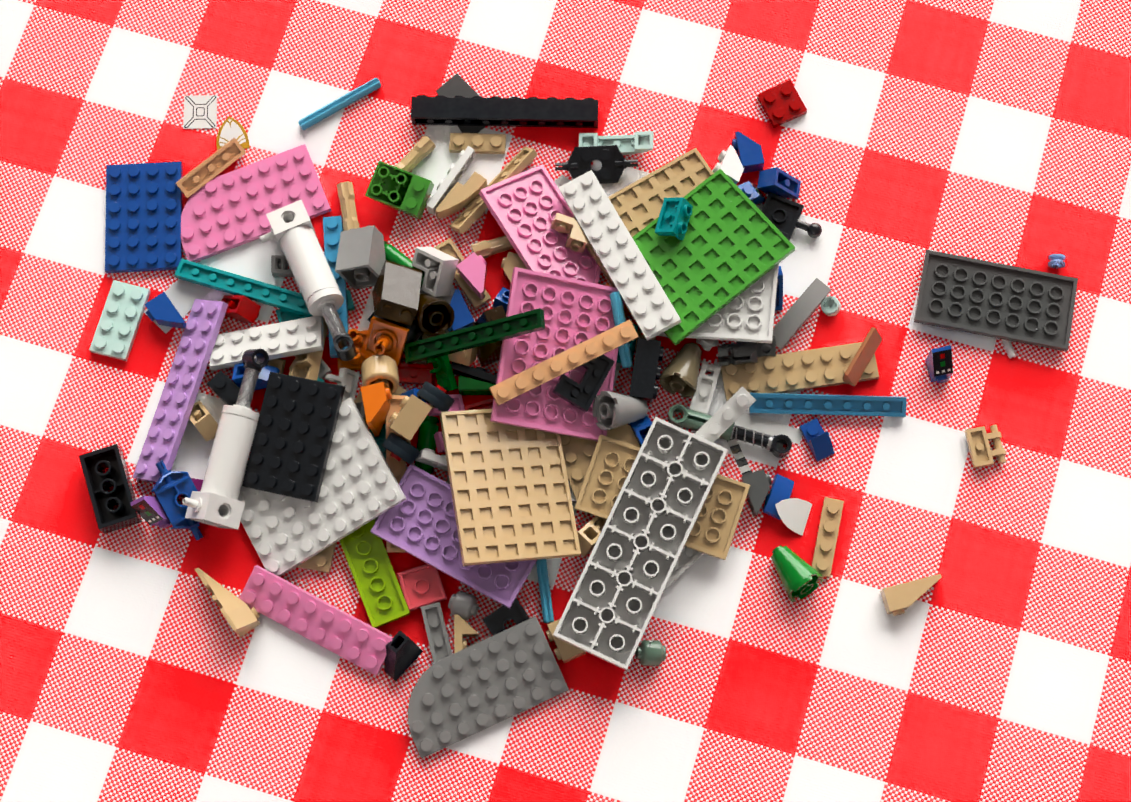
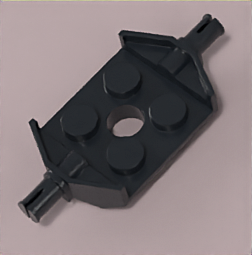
(610, 157)

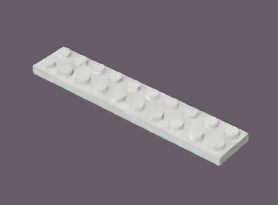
(619, 255)

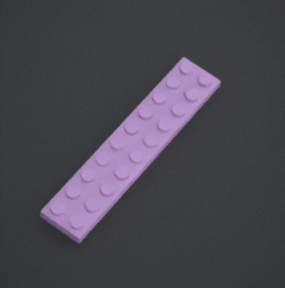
(180, 388)

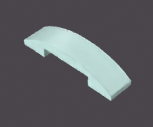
(627, 144)

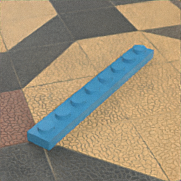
(332, 229)
(829, 404)

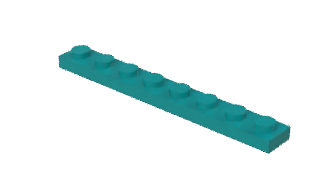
(241, 285)

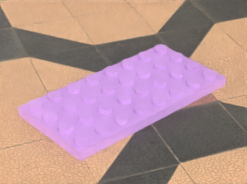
(428, 530)

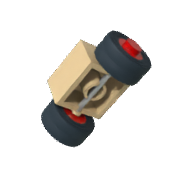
(411, 417)

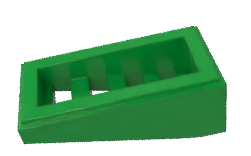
(470, 386)

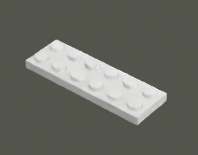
(276, 339)

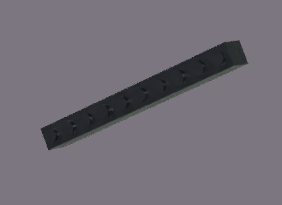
(504, 111)

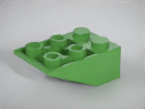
(400, 189)

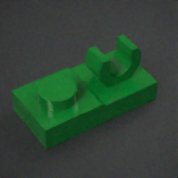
(444, 372)

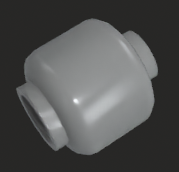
(463, 604)

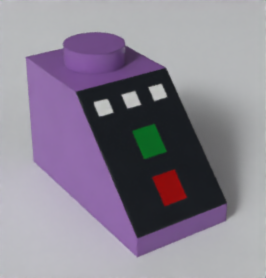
(151, 511)

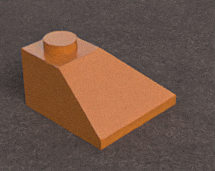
(376, 405)

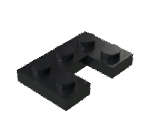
(583, 393)

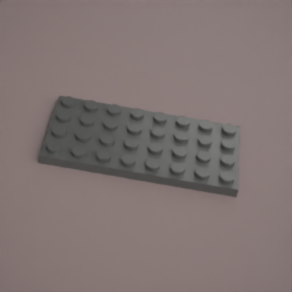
(996, 300)

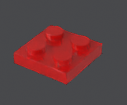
(782, 103)

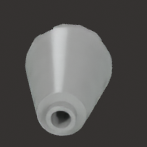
(617, 409)

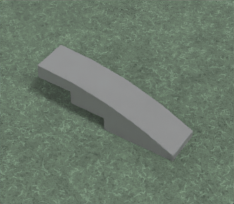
(800, 312)

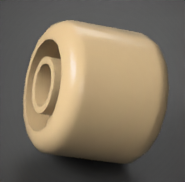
(380, 369)

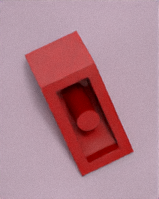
(241, 308)

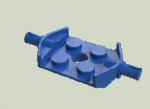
(167, 491)

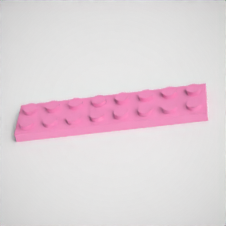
(316, 620)

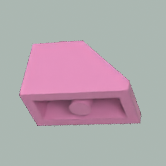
(474, 273)

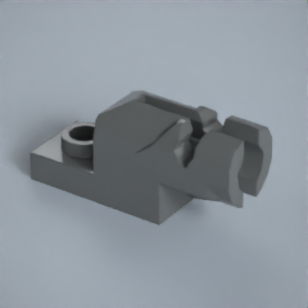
(744, 352)

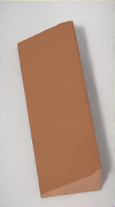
(862, 357)

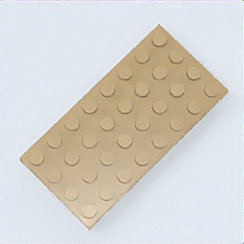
(717, 518)

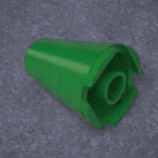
(795, 574)

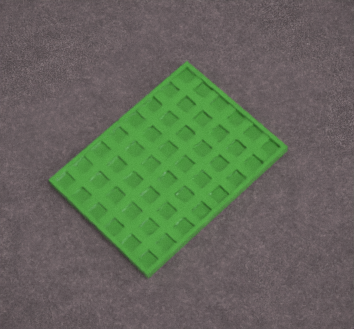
(721, 255)

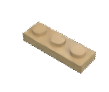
(479, 142)

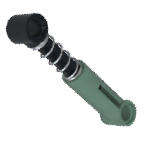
(694, 420)

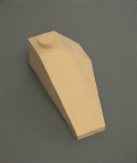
(236, 612)

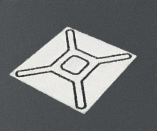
(200, 111)

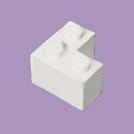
(438, 270)

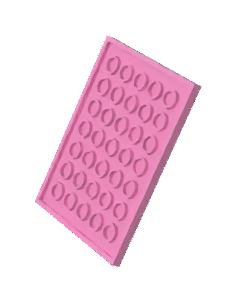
(572, 314)

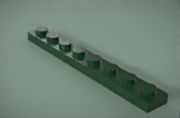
(475, 336)

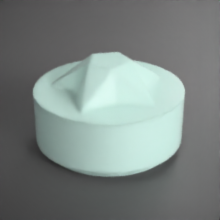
(831, 306)

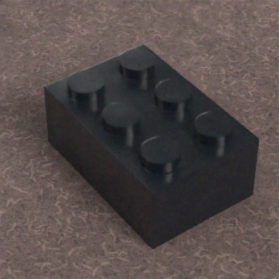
(646, 369)

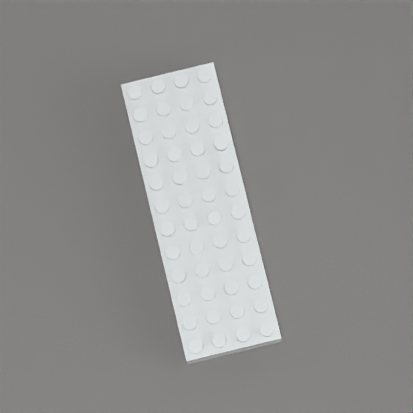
(640, 543)

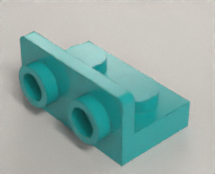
(674, 217)

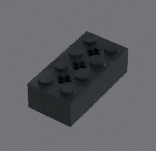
(99, 483)

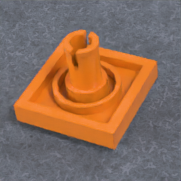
(385, 339)

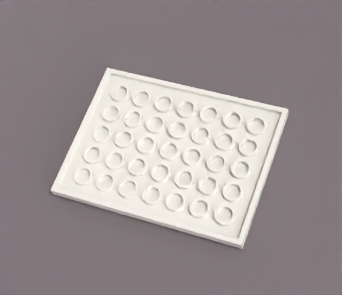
(352, 493)

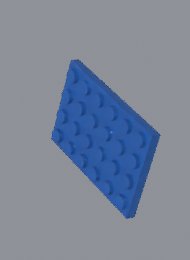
(143, 217)

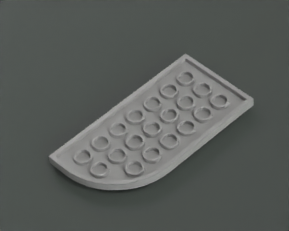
(483, 686)

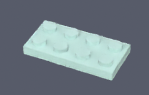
(120, 320)

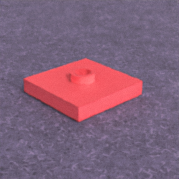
(421, 586)

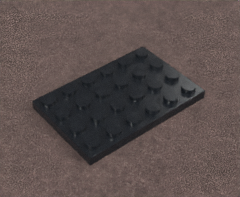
(293, 436)

